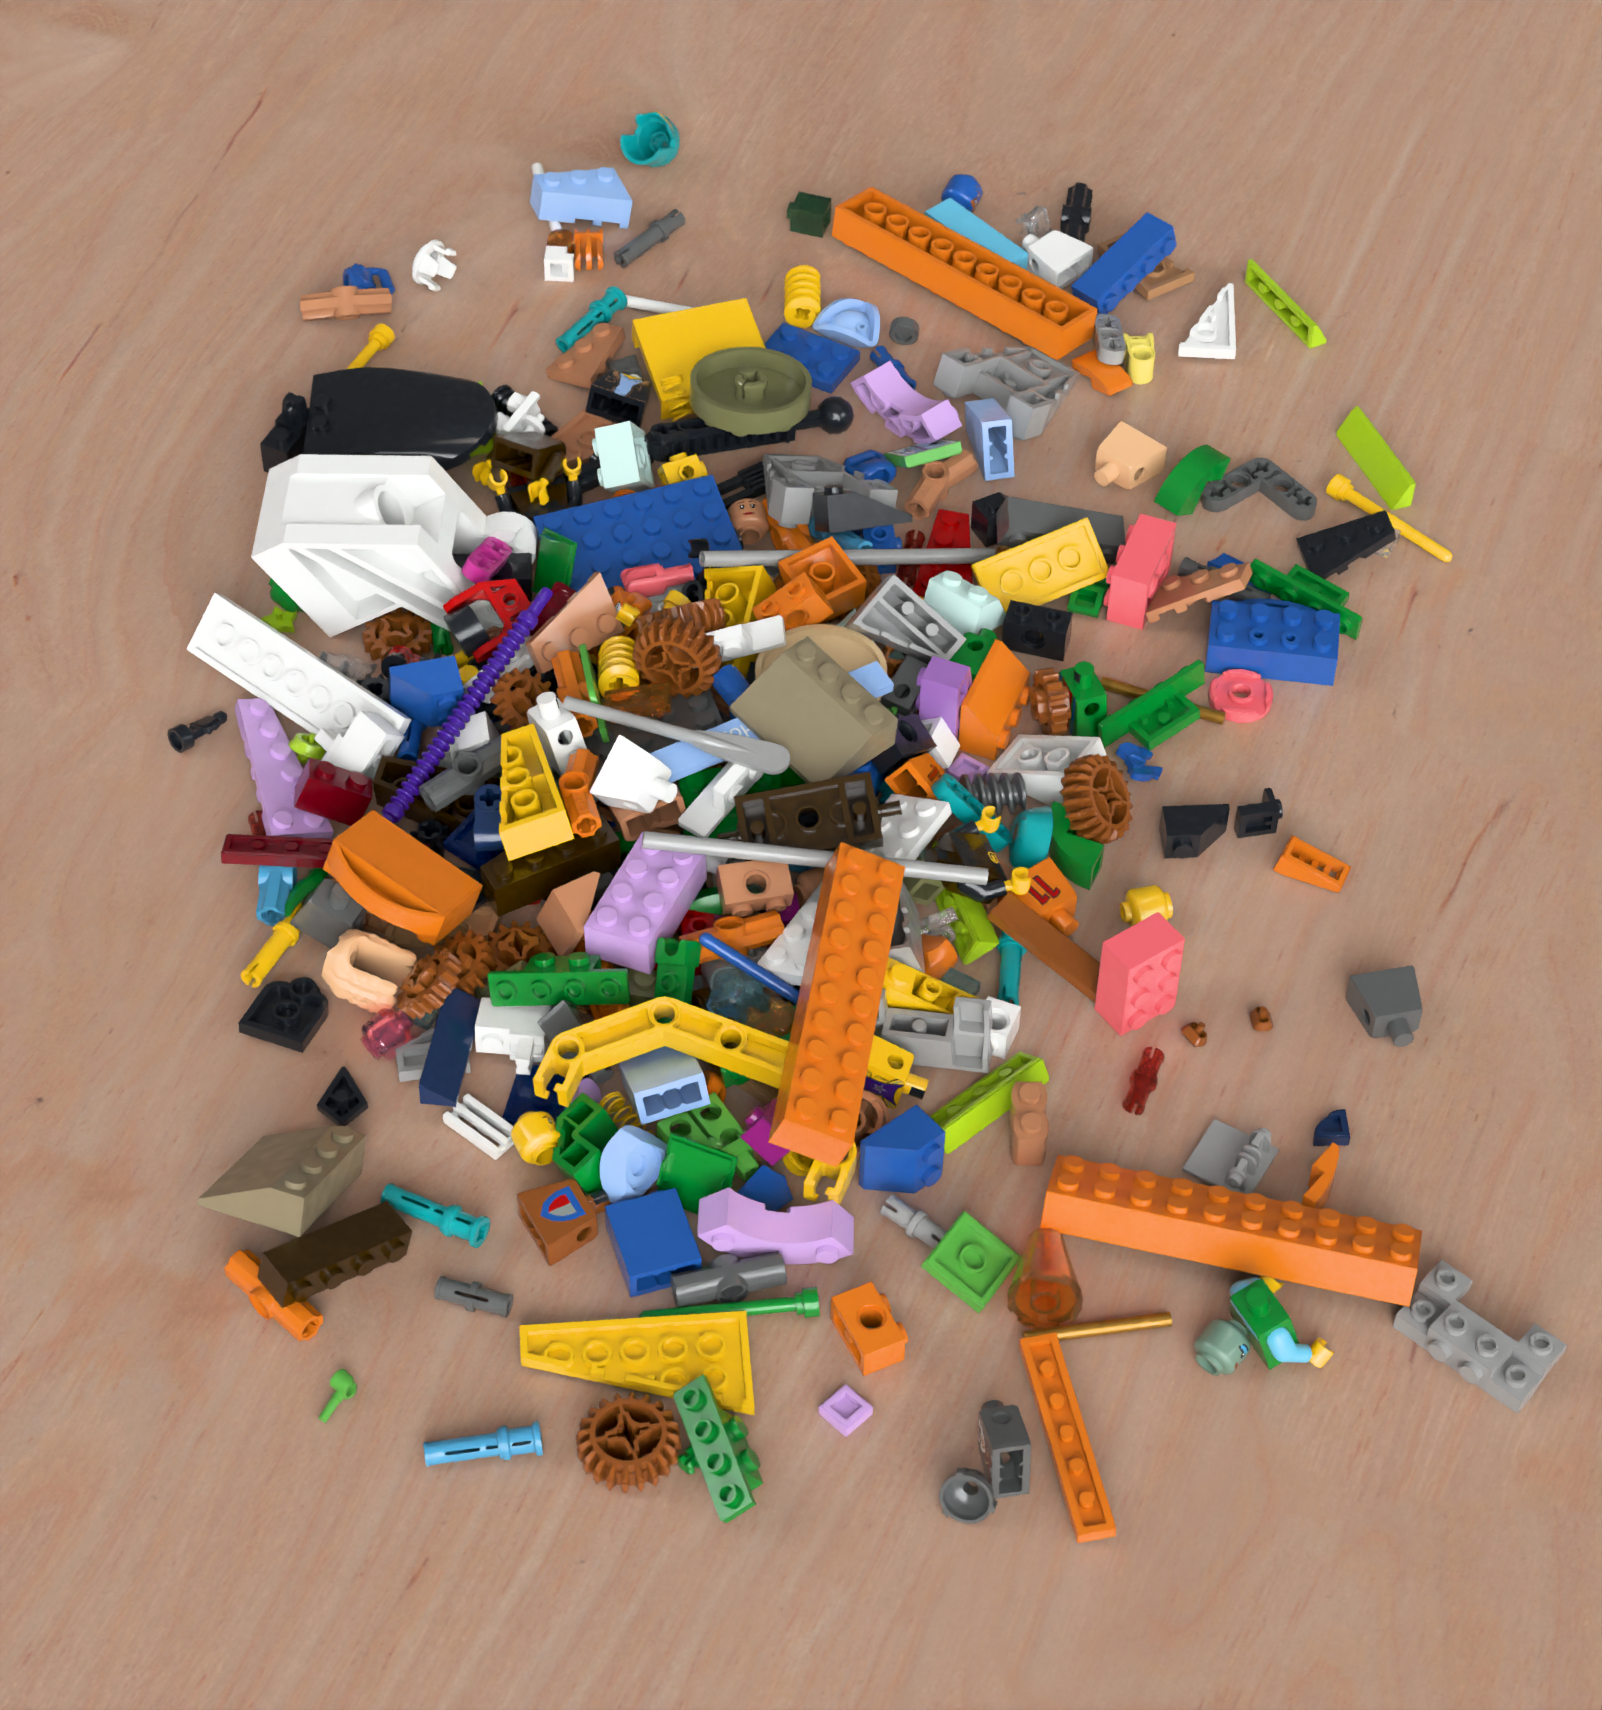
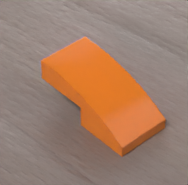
(1104, 377)
(1322, 1178)

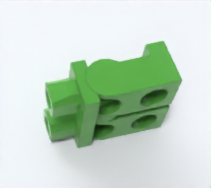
(715, 1130)

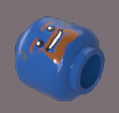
(963, 190)

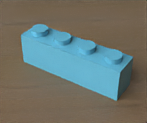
(970, 226)

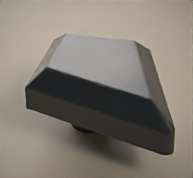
(342, 1099)

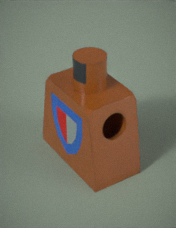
(561, 1217)

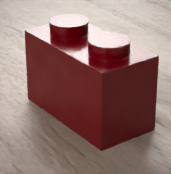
(333, 792)

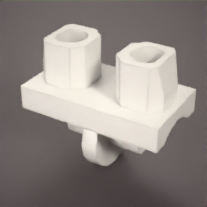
(525, 415)

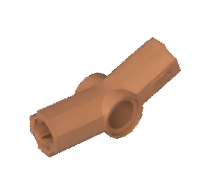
(346, 303)
(935, 482)

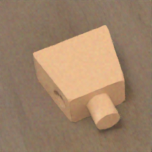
(1128, 458)

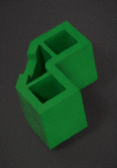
(584, 1134)

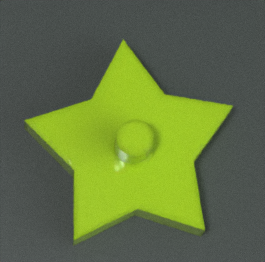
(281, 620)

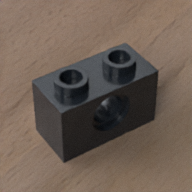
(1037, 630)
(910, 741)

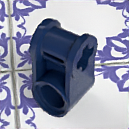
(487, 818)

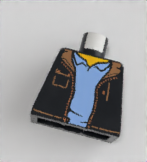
(619, 397)

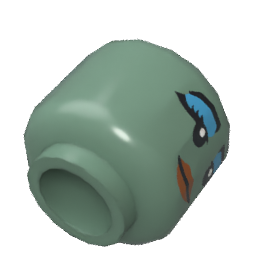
(1222, 1347)

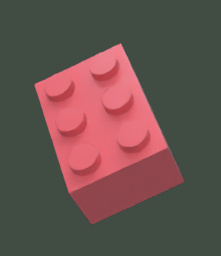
(1139, 570)
(1139, 974)

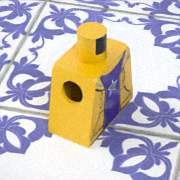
(890, 1075)

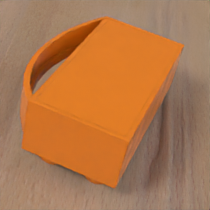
(401, 878)

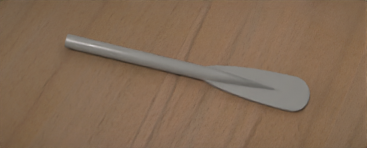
(737, 749)

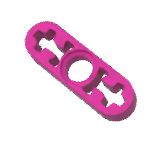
(486, 560)

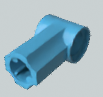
(274, 887)

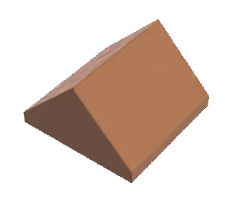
(567, 912)

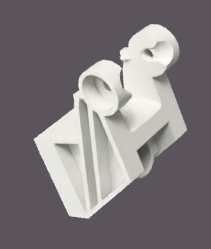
(375, 537)

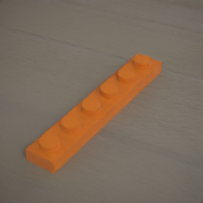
(1067, 1438)

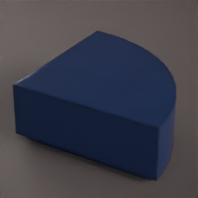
(1332, 1130)

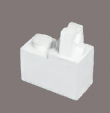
(362, 745)
(512, 1032)

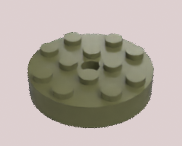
(750, 390)

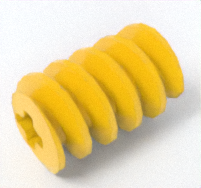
(802, 296)
(616, 664)

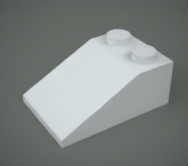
(1043, 761)

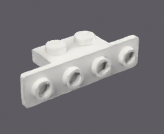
(750, 638)
(718, 799)

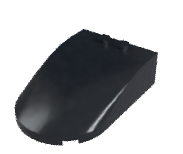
(398, 415)

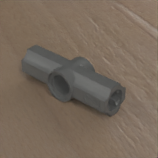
(456, 782)
(728, 1279)

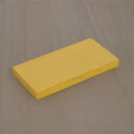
(1044, 566)

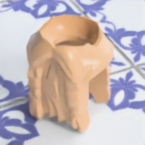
(373, 954)

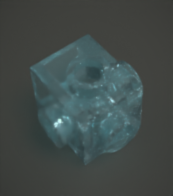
(734, 993)

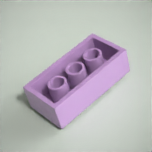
(643, 904)

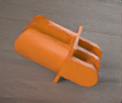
(588, 245)

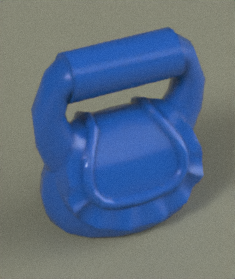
(362, 278)
(872, 464)

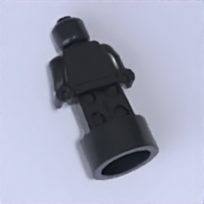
(183, 738)

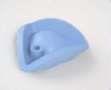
(849, 322)
(630, 1163)

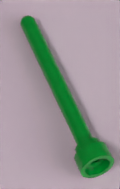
(803, 1303)

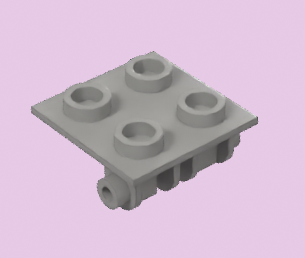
(1232, 1157)

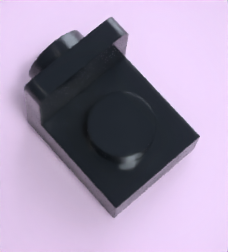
(1260, 817)

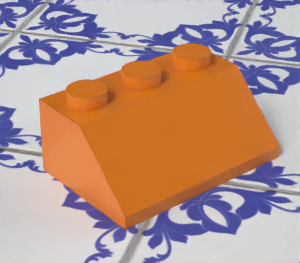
(993, 703)

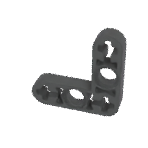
(1296, 502)

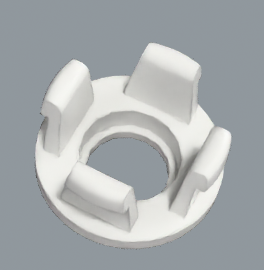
(431, 261)

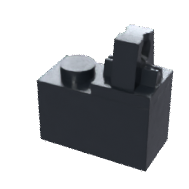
(288, 434)

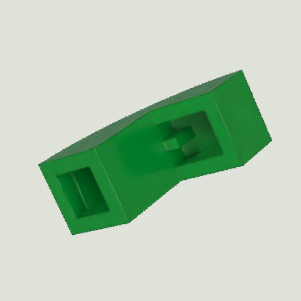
(1188, 478)
(1073, 855)

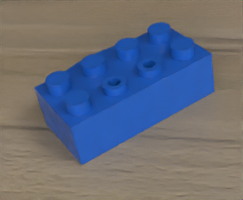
(1273, 640)

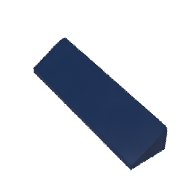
(449, 1050)

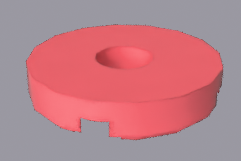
(1239, 709)

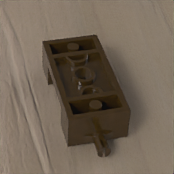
(844, 807)

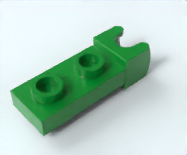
(676, 969)

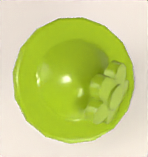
(307, 747)

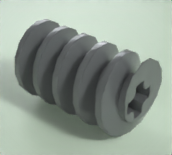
(997, 793)

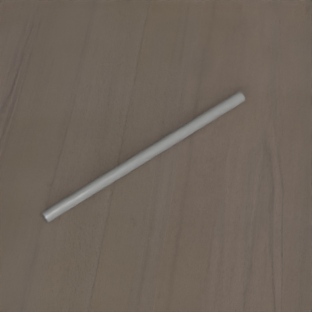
(740, 558)
(802, 856)

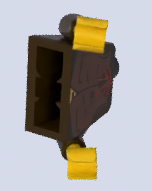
(526, 455)

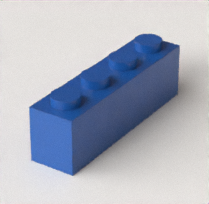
(1125, 263)

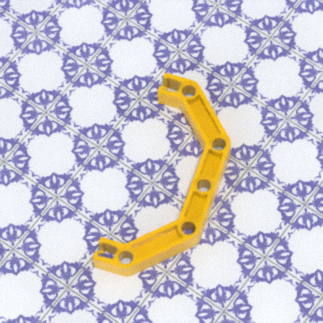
(692, 1033)

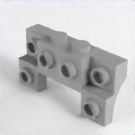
(939, 1038)
(1472, 1344)

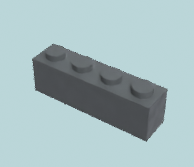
(1026, 520)

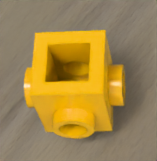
(681, 464)

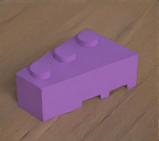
(943, 691)

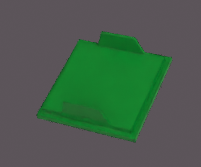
(554, 560)
(695, 1170)

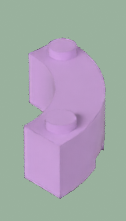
(904, 408)
(749, 1230)

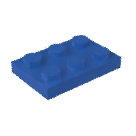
(824, 359)

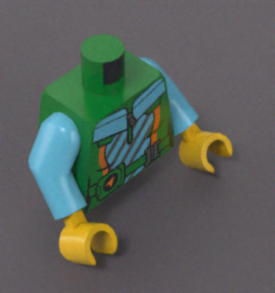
(1270, 1326)

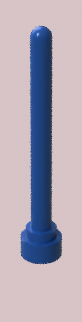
(749, 967)

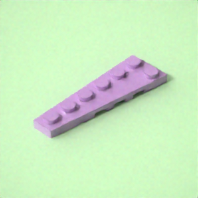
(275, 773)

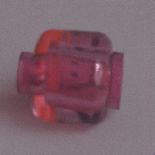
(386, 1033)

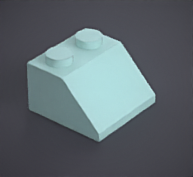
(623, 458)
(963, 604)

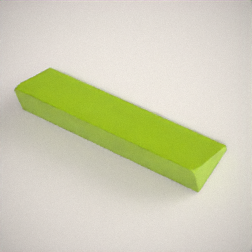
(1283, 306)
(1376, 460)
(972, 929)
(986, 1099)

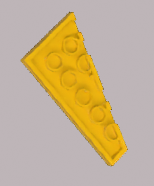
(650, 1353)

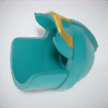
(649, 141)

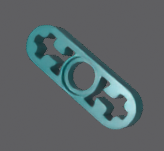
(968, 808)

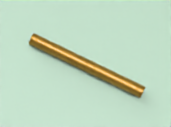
(1135, 692)
(1105, 1327)

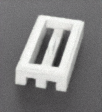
(485, 1122)

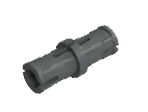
(450, 1290)

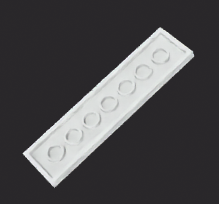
(283, 671)
(903, 838)

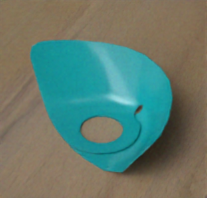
(1032, 837)

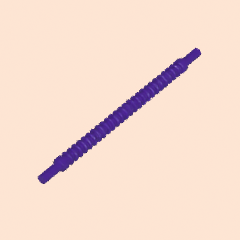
(525, 623)

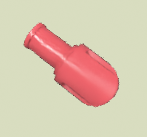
(654, 579)

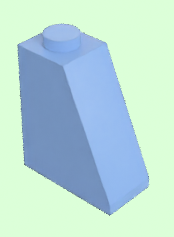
(991, 438)

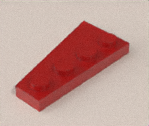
(949, 531)

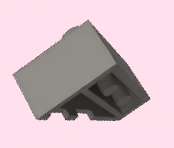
(905, 622)
(906, 938)

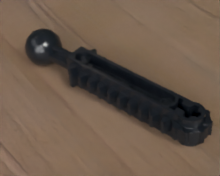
(695, 437)

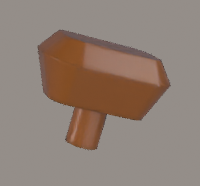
(1261, 1019)
(1195, 1034)

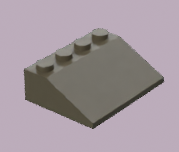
(816, 714)
(289, 1178)

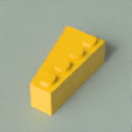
(530, 800)

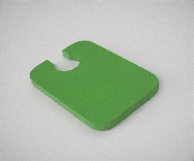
(592, 686)

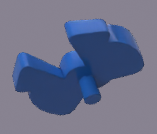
(1135, 759)

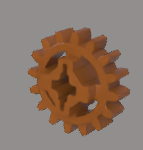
(397, 630)
(1050, 702)
(515, 704)
(517, 939)
(475, 957)
(429, 983)

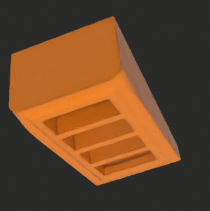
(1294, 864)

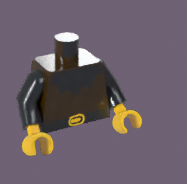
(561, 494)
(970, 848)

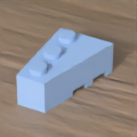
(581, 195)

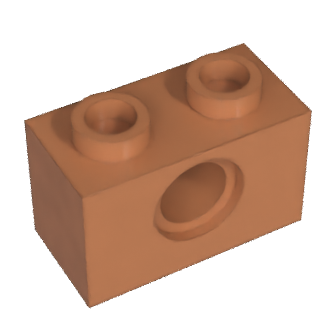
(739, 901)

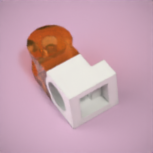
(559, 256)

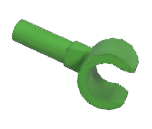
(345, 1388)

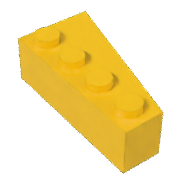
(738, 593)

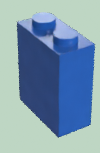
(651, 1240)

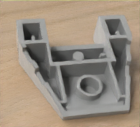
(1019, 379)
(794, 479)

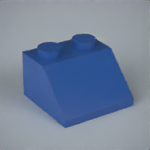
(426, 689)
(903, 1154)

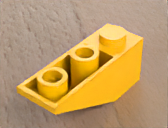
(918, 991)

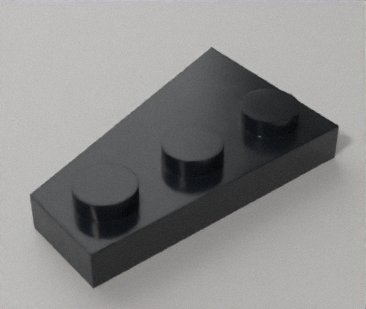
(1338, 546)

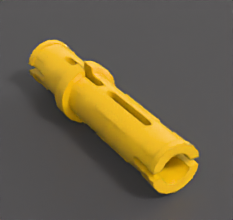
(283, 936)

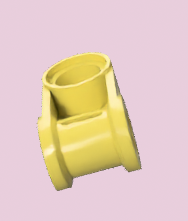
(1139, 357)

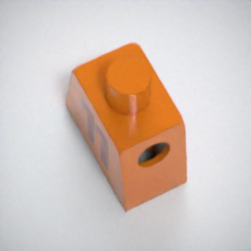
(916, 777)
(1050, 896)

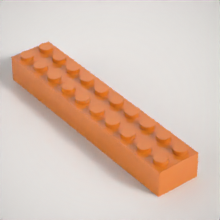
(964, 273)
(837, 1006)
(1232, 1229)

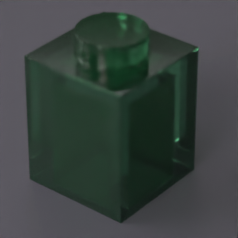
(809, 214)

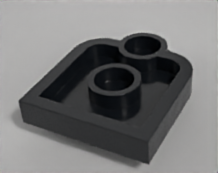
(286, 1013)

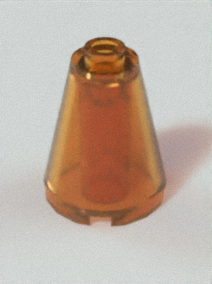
(1045, 1282)

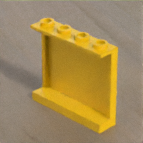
(679, 339)

